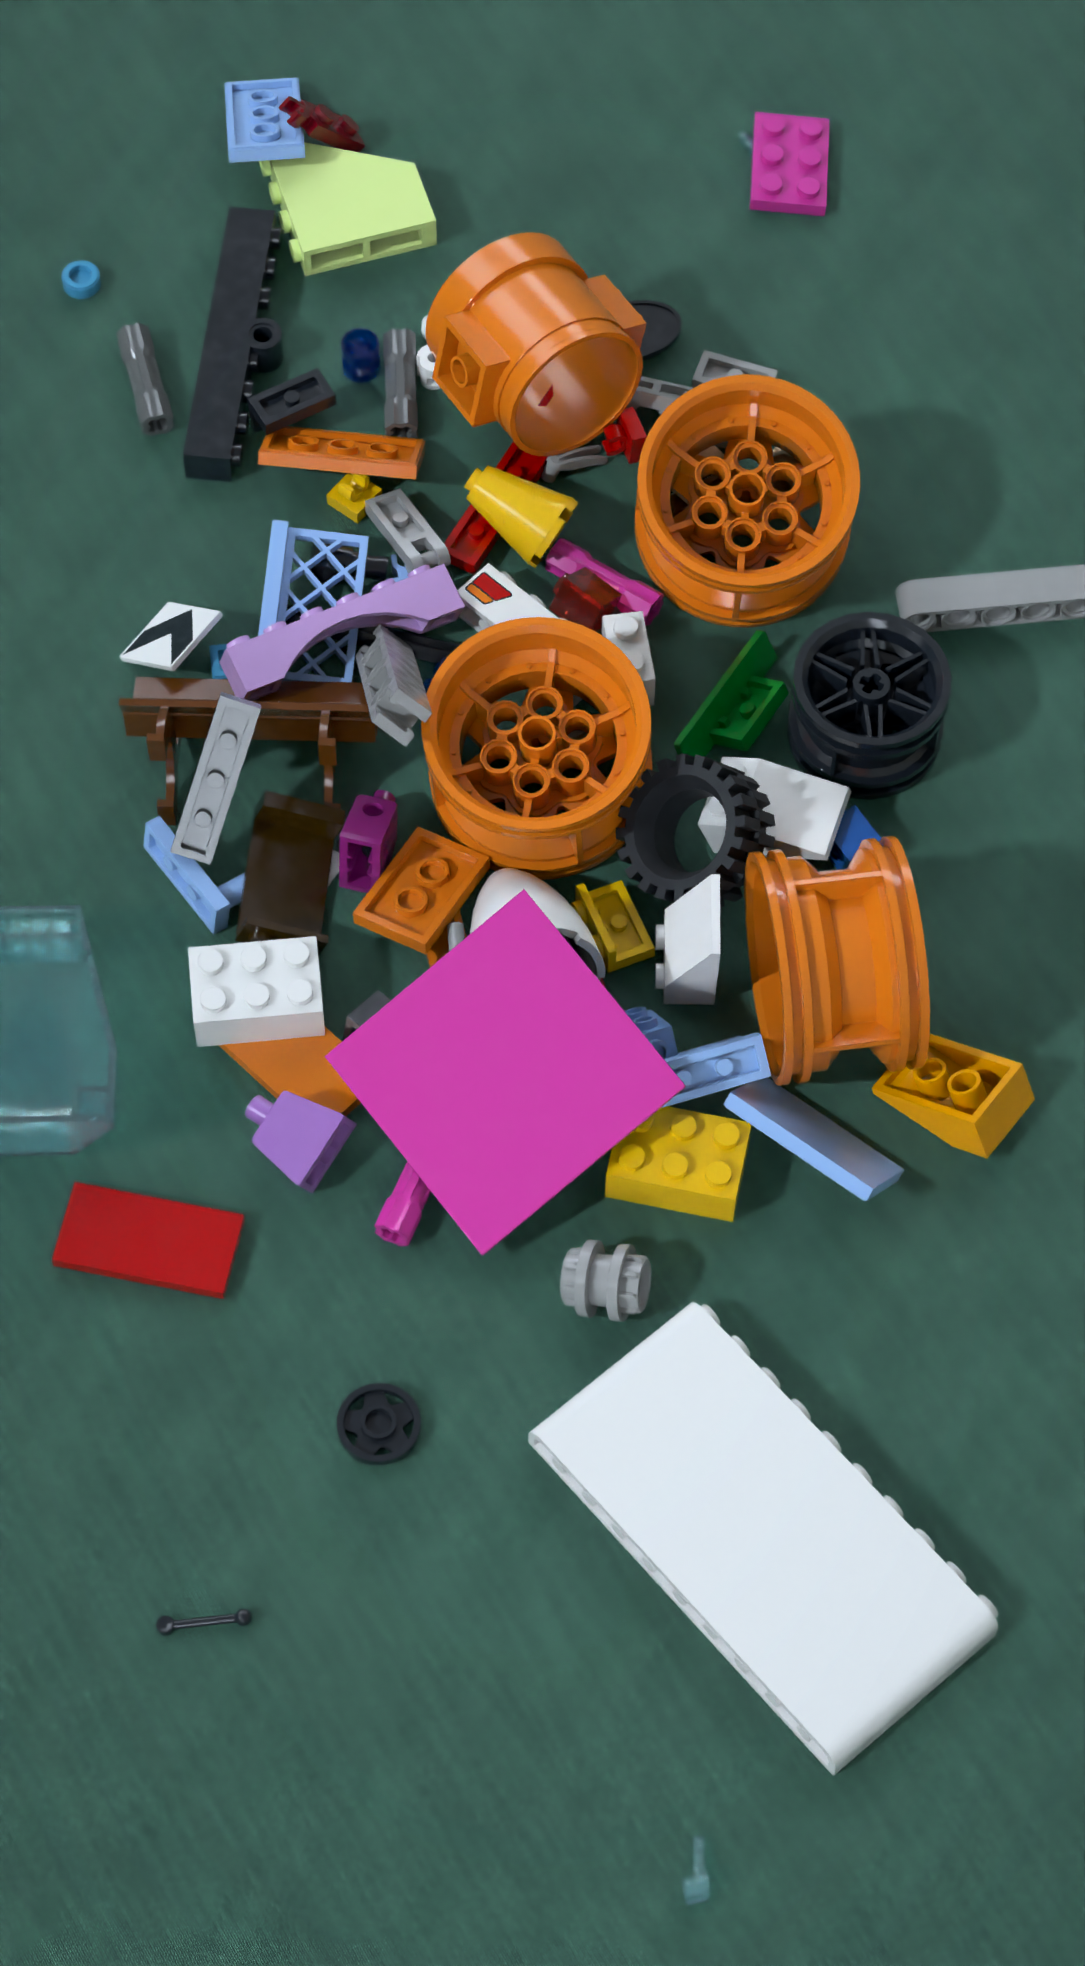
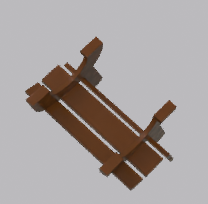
(297, 711)

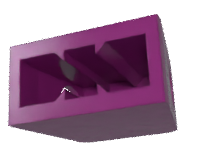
(370, 824)

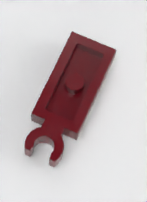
(323, 124)

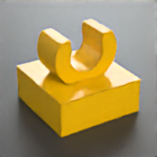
(350, 495)

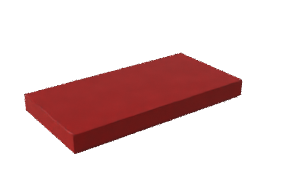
(148, 1240)

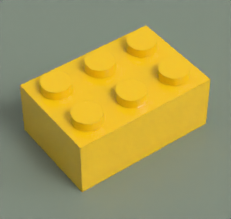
(681, 1163)

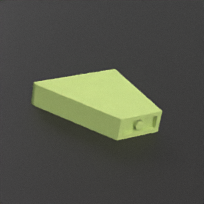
(349, 207)

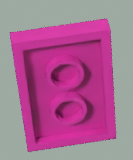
(789, 164)

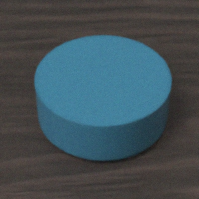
(81, 279)

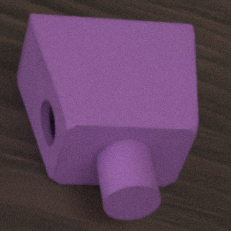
(298, 1136)

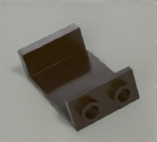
(287, 869)

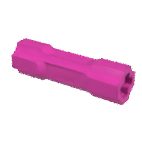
(636, 595)
(403, 1208)

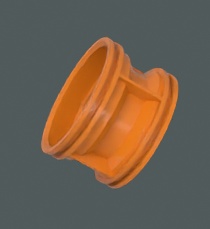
(752, 417)
(553, 663)
(837, 960)

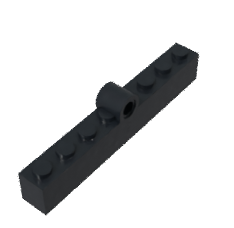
(234, 345)

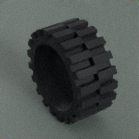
(657, 811)

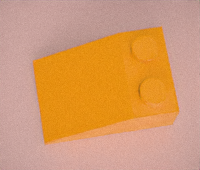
(960, 1095)

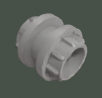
(605, 1280)

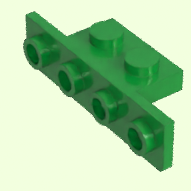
(737, 704)

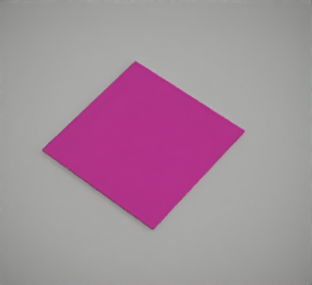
(504, 1072)

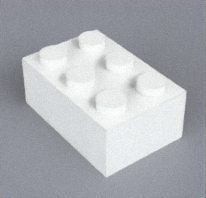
(256, 991)

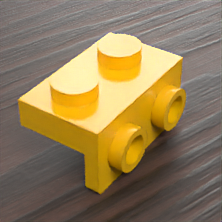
(614, 924)

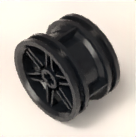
(875, 680)

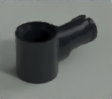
(375, 567)

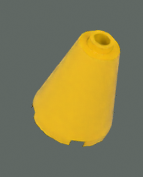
(520, 510)

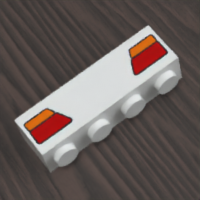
(495, 598)

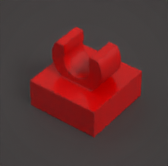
(625, 436)

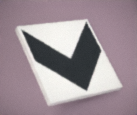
(171, 636)

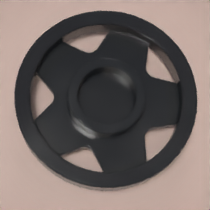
(378, 1424)

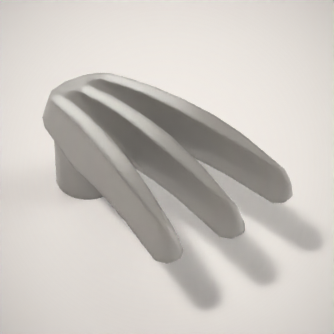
(572, 460)

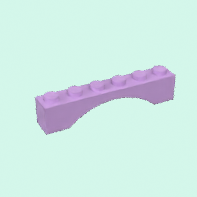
(412, 604)

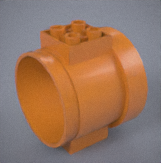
(530, 320)

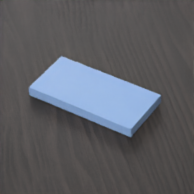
(256, 124)
(814, 1138)

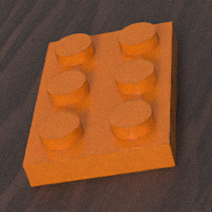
(421, 890)

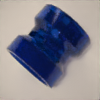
(360, 355)

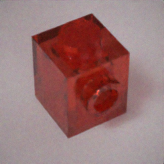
(584, 598)

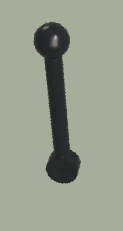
(166, 1625)

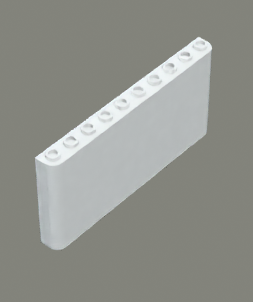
(766, 1535)

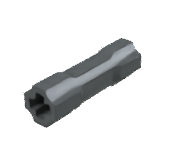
(400, 388)
(150, 398)

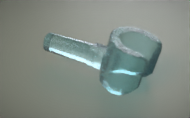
(697, 1886)

